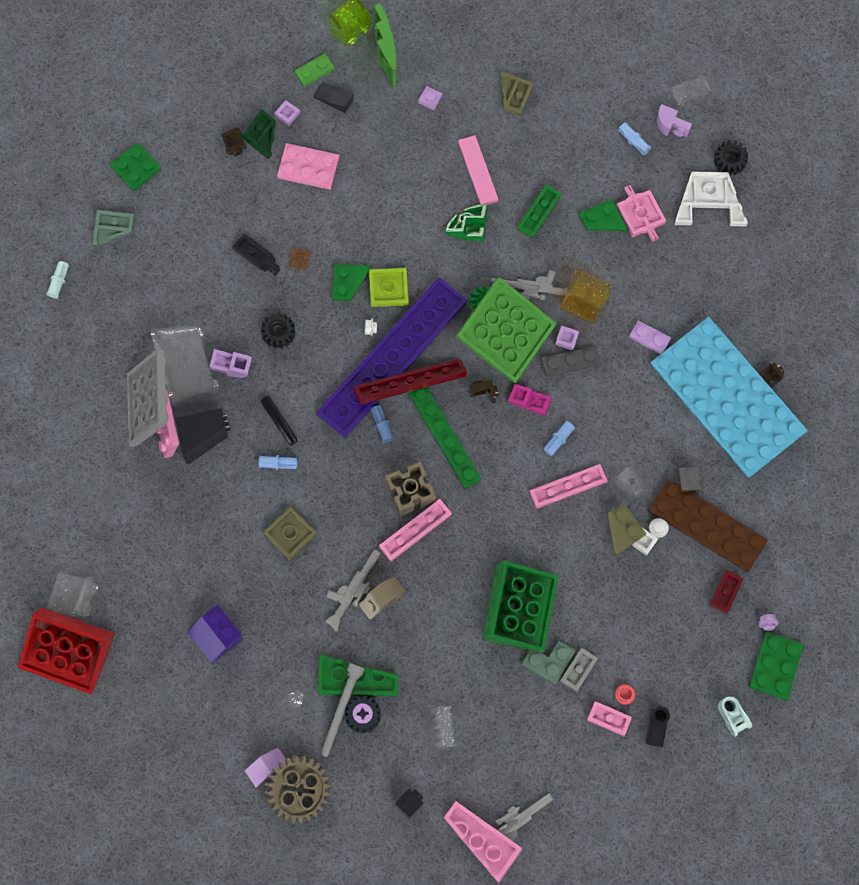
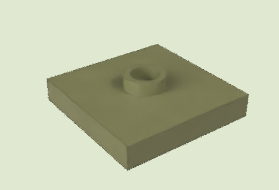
(290, 533)

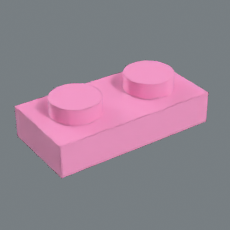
(609, 718)

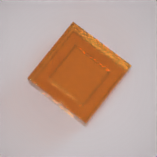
(299, 258)

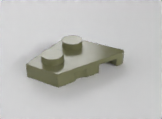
(515, 93)
(623, 529)

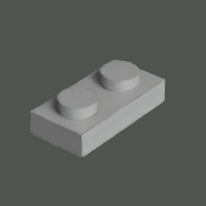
(578, 670)

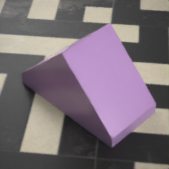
(262, 767)

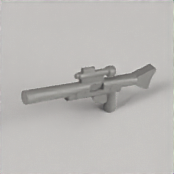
(531, 288)
(355, 589)
(515, 820)

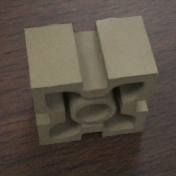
(416, 478)

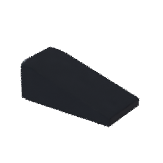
(334, 97)

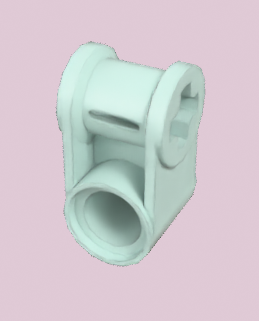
(735, 716)

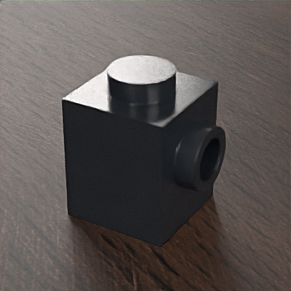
(409, 803)

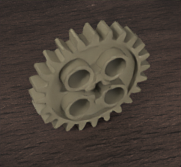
(294, 808)

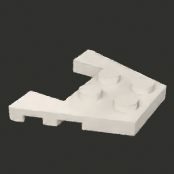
(710, 191)

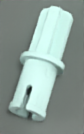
(57, 280)

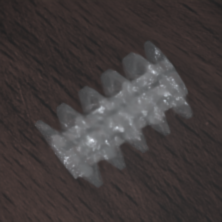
(444, 727)

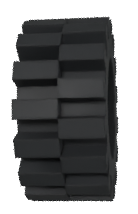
(731, 147)
(282, 320)

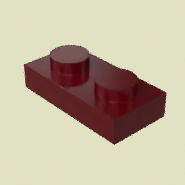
(726, 591)

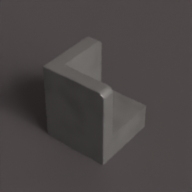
(689, 479)

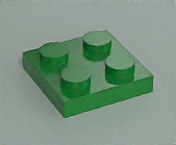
(135, 167)

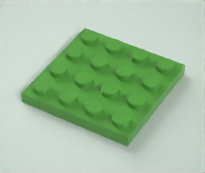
(506, 330)

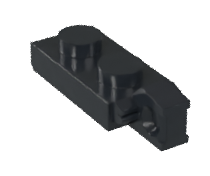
(256, 254)

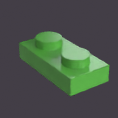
(314, 70)

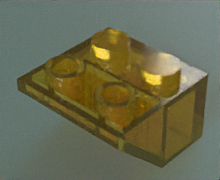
(585, 296)

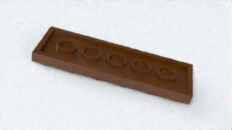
(708, 525)

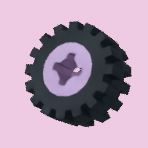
(360, 720)

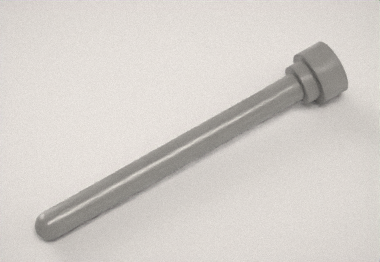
(354, 673)

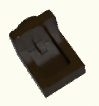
(234, 142)
(772, 374)
(479, 388)

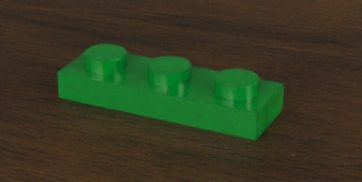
(539, 211)

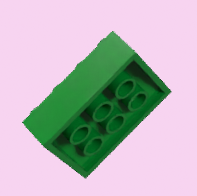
(520, 607)

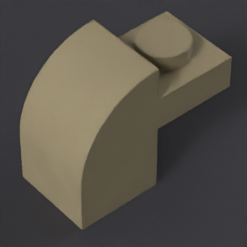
(382, 597)

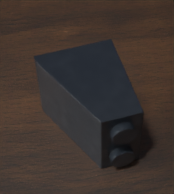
(201, 432)

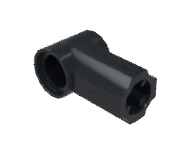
(656, 728)

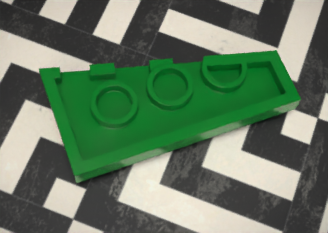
(373, 682)

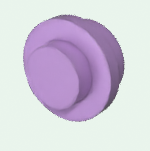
(768, 622)

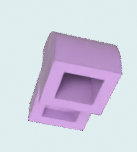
(667, 122)
(232, 364)

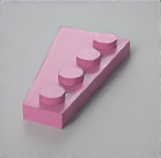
(486, 843)

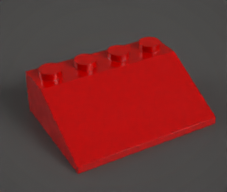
(65, 650)

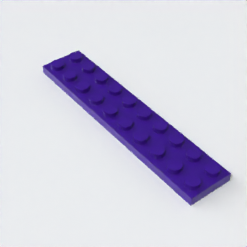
(393, 354)

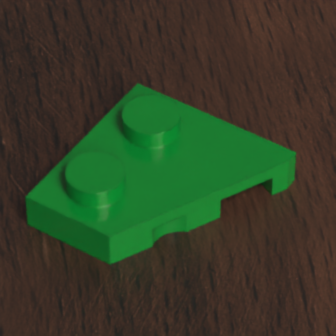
(603, 218)
(347, 281)

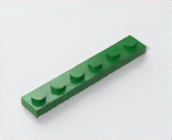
(445, 437)

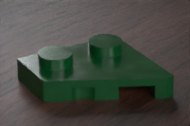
(260, 133)

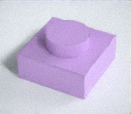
(430, 98)
(287, 113)
(567, 338)

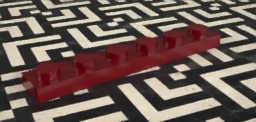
(409, 381)

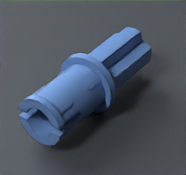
(382, 423)

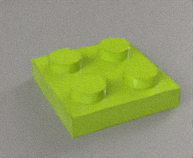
(388, 287)

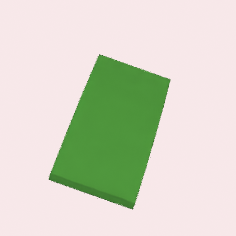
(385, 44)

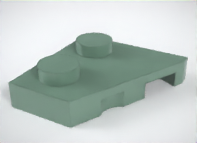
(112, 226)

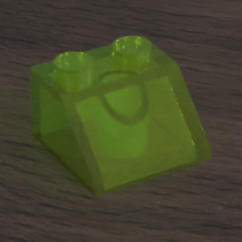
(349, 21)

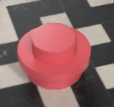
(624, 694)

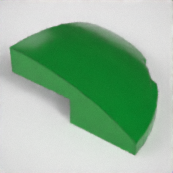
(469, 225)

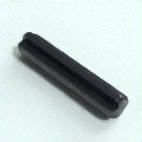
(279, 420)

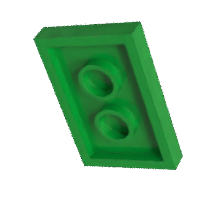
(776, 666)

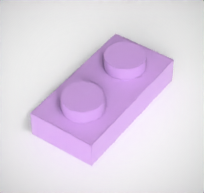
(649, 337)

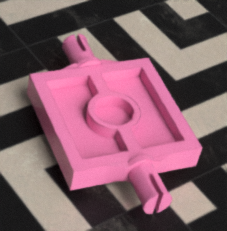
(641, 213)

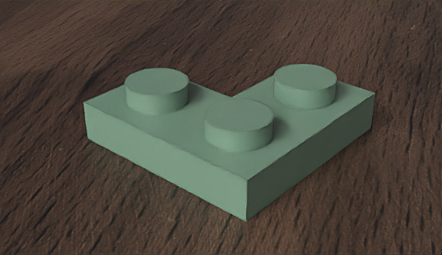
(549, 667)

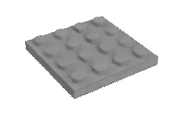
(147, 398)

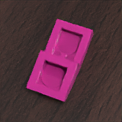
(527, 399)

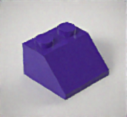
(215, 634)

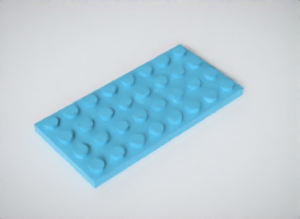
(728, 397)

